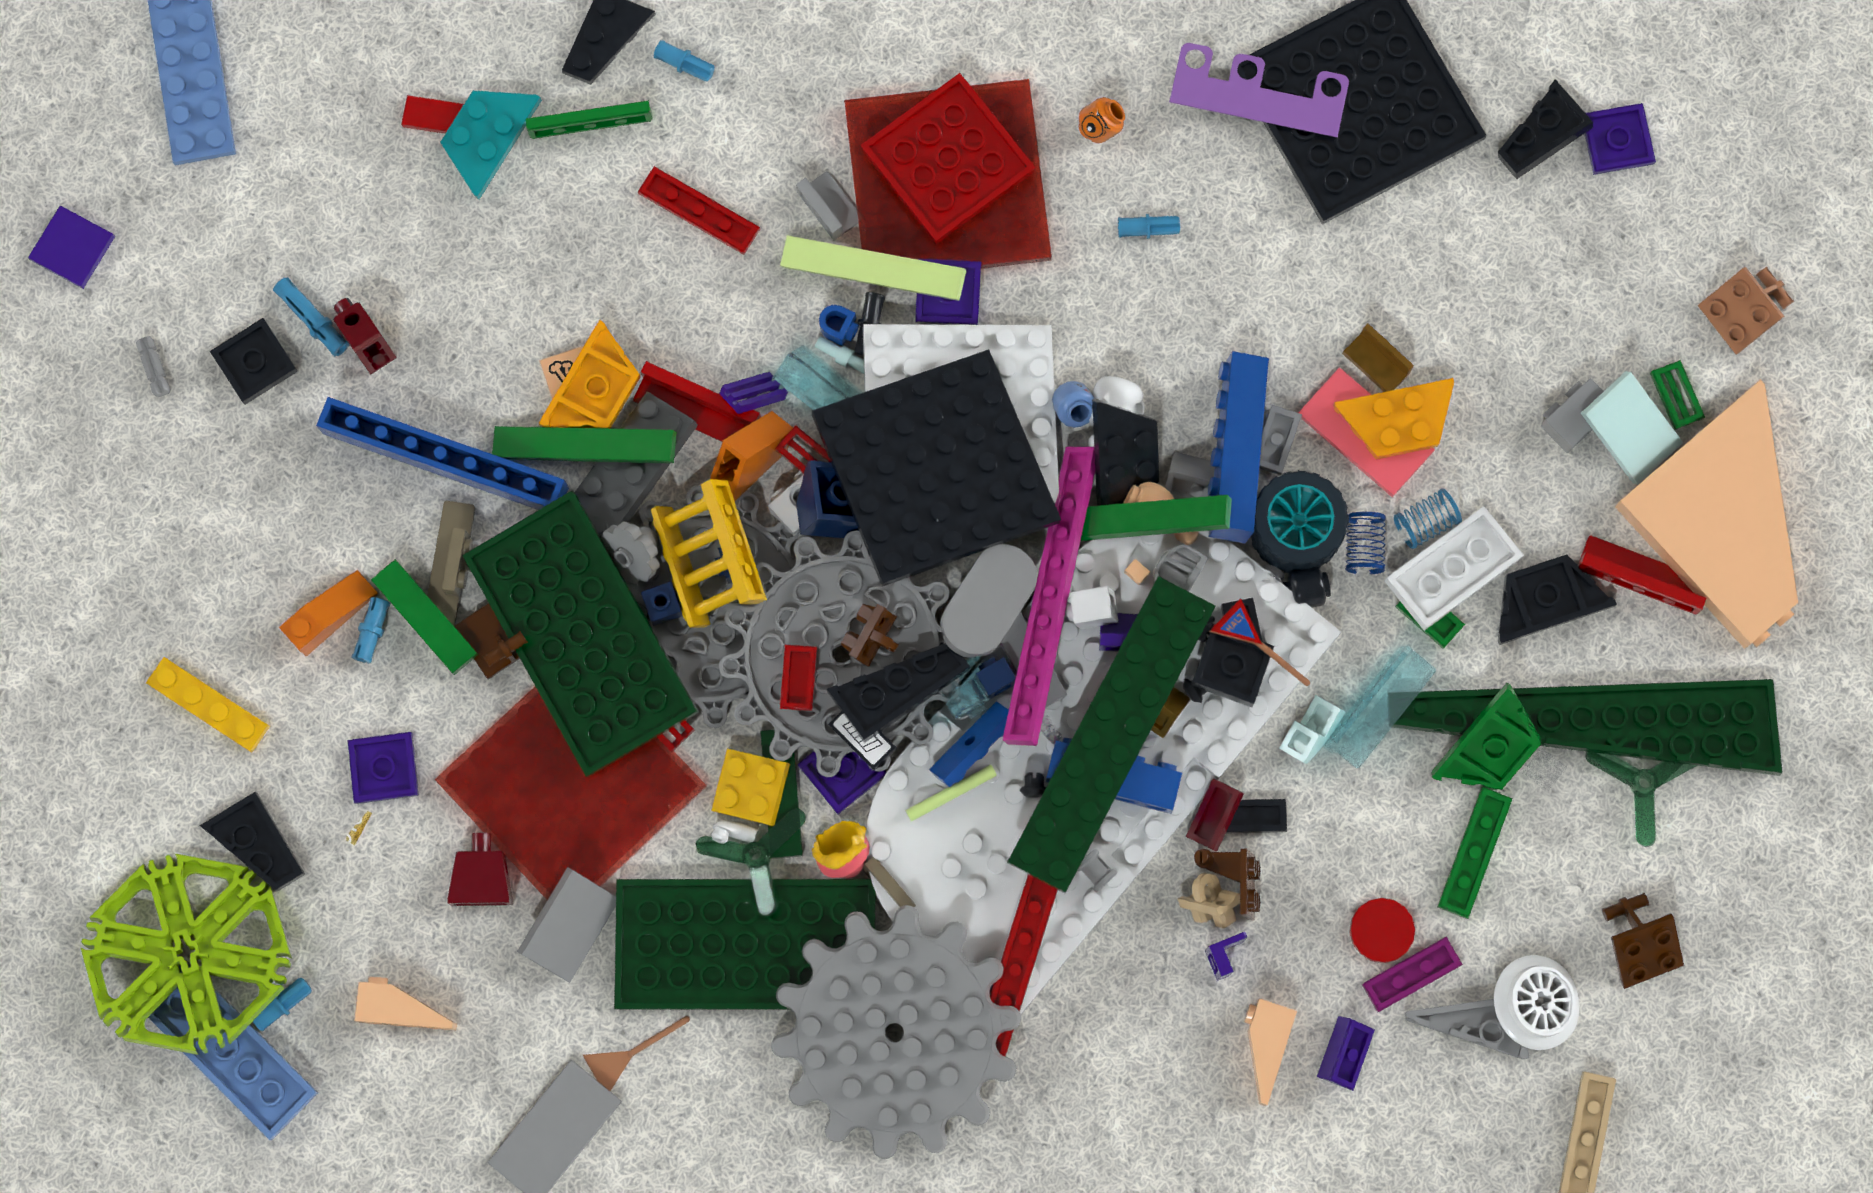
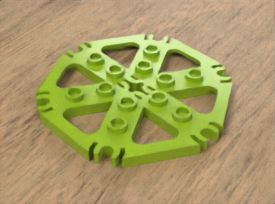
(156, 948)

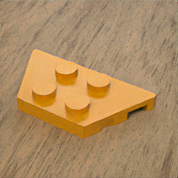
(594, 385)
(1400, 418)

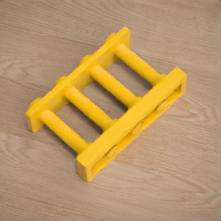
(734, 545)

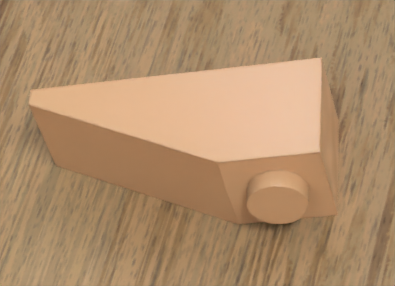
(389, 1005)
(1268, 1038)

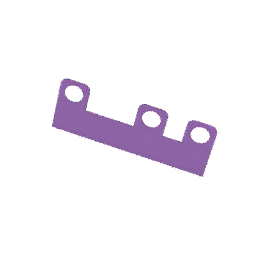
(1249, 101)

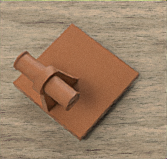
(1743, 309)

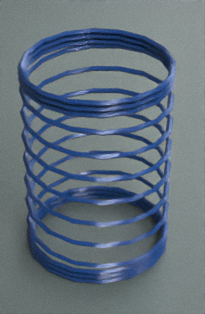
(1380, 568)

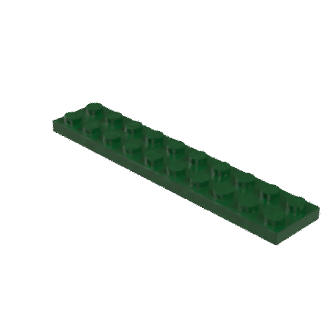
(1111, 735)

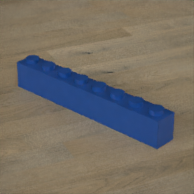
(439, 455)

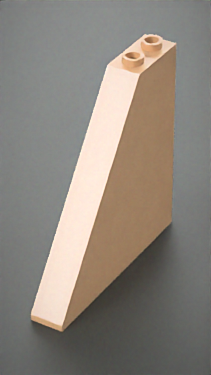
(1722, 520)

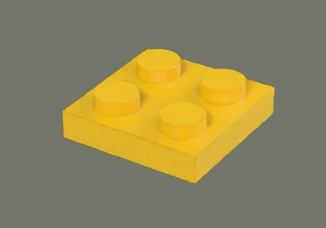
(750, 787)

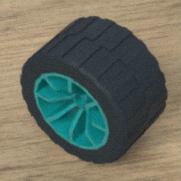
(1299, 521)

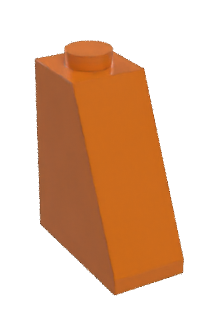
(750, 453)

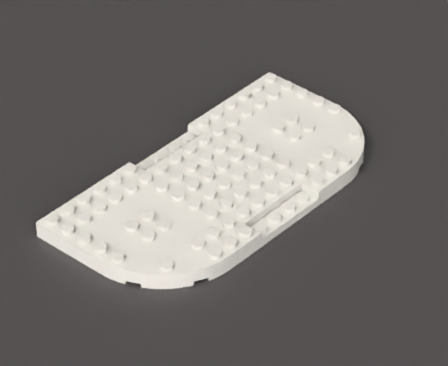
(959, 852)

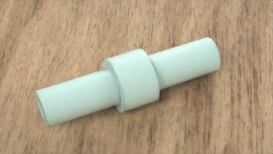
(843, 356)

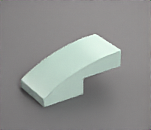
(1313, 731)

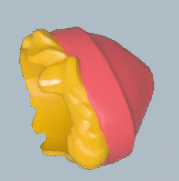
(841, 850)

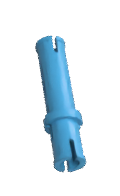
(319, 326)

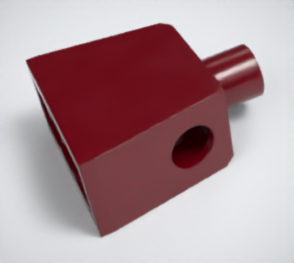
(362, 335)
(480, 876)

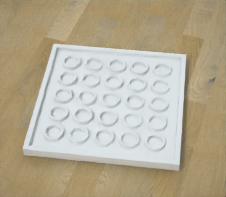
(1019, 352)

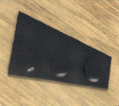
(603, 35)
(1548, 129)
(255, 839)

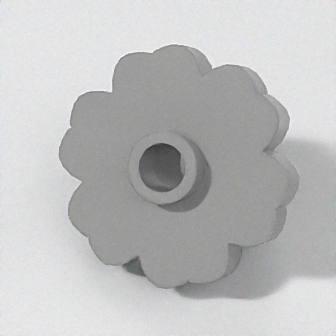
(632, 550)

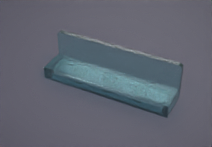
(813, 379)
(1380, 706)

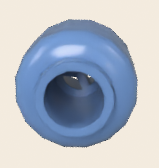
(1073, 404)

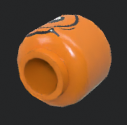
(1101, 120)

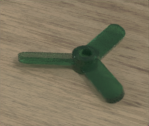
(1643, 797)
(758, 868)

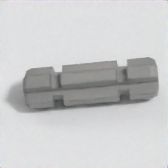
(153, 366)

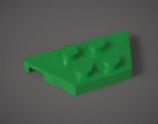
(1492, 745)

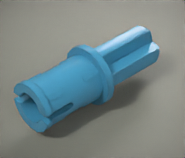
(683, 61)
(1148, 226)
(283, 1003)

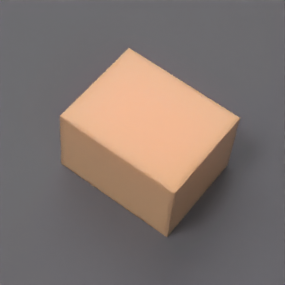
(1137, 572)

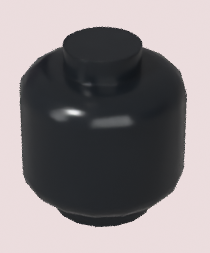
(1309, 586)

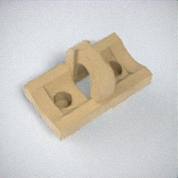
(1211, 901)

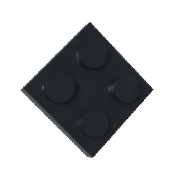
(253, 361)
(1231, 668)

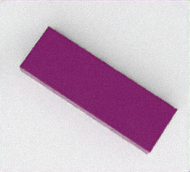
(1411, 974)

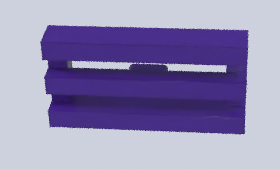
(749, 389)

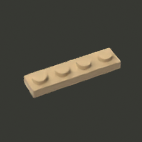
(1587, 1133)

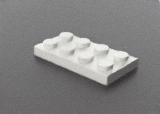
(1454, 568)

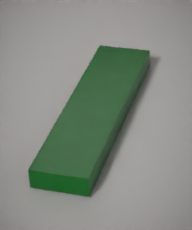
(589, 119)
(424, 617)
(1474, 853)

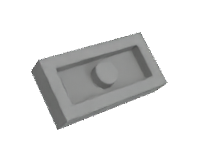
(1278, 438)

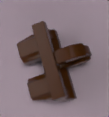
(877, 625)

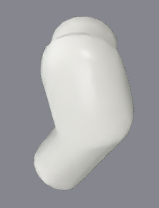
(736, 830)

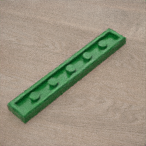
(584, 444)
(1157, 517)

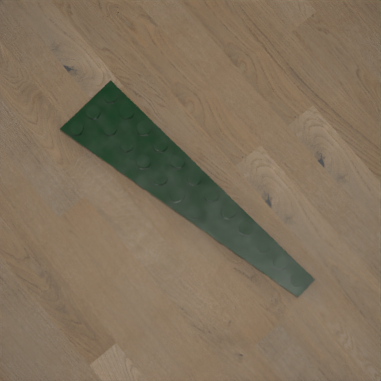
(1677, 722)

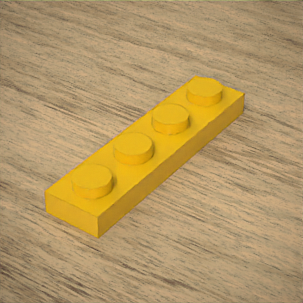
(207, 704)

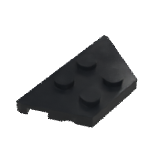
(1123, 451)
(1547, 598)

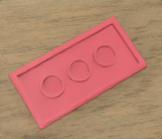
(1319, 414)

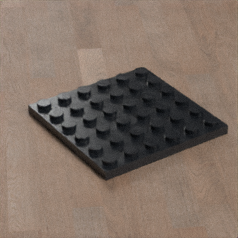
(1397, 109)
(935, 467)

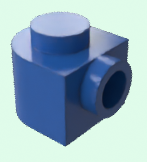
(838, 324)

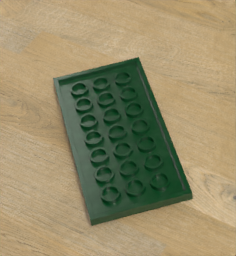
(583, 632)
(713, 949)

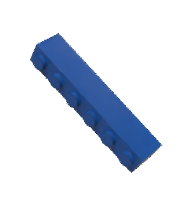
(1239, 441)

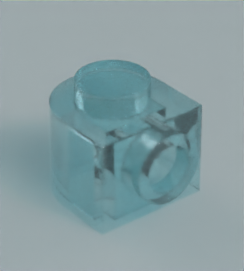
(967, 700)

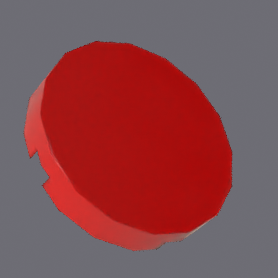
(1382, 930)

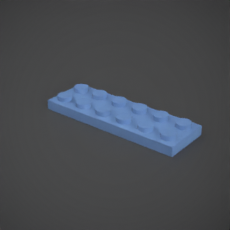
(191, 80)
(245, 1071)

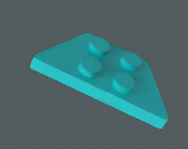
(486, 133)

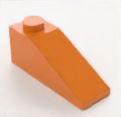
(327, 612)

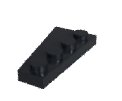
(887, 695)

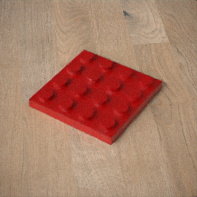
(948, 158)

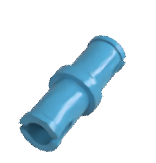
(370, 630)

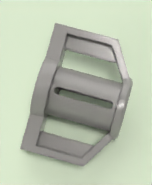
(1175, 571)

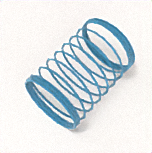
(1400, 516)

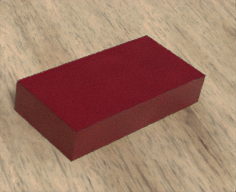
(1214, 814)

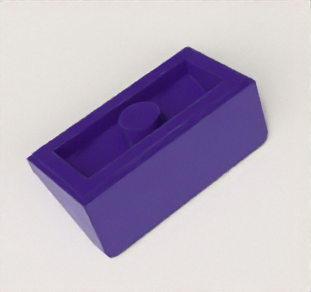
(1345, 1052)

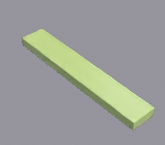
(873, 268)

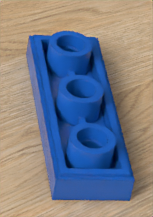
(971, 745)

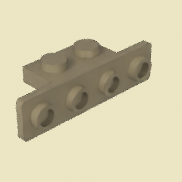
(448, 566)

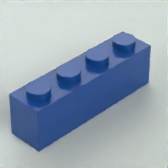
(1145, 784)

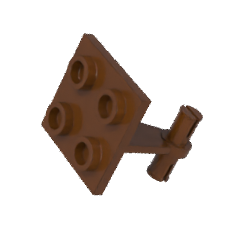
(490, 641)
(1238, 867)
(1647, 947)

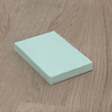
(1632, 427)

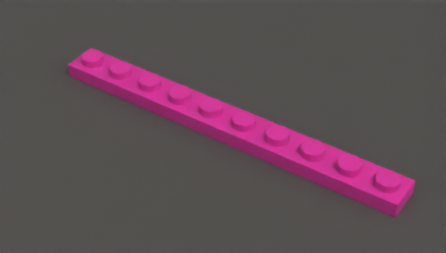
(1050, 599)

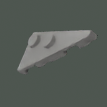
(1470, 1022)

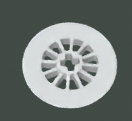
(1507, 1008)

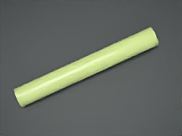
(951, 793)

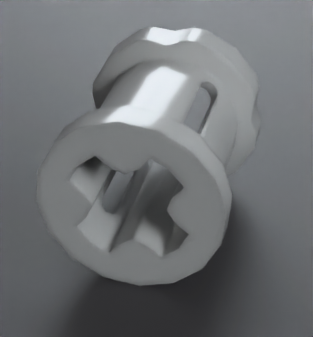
(1096, 870)

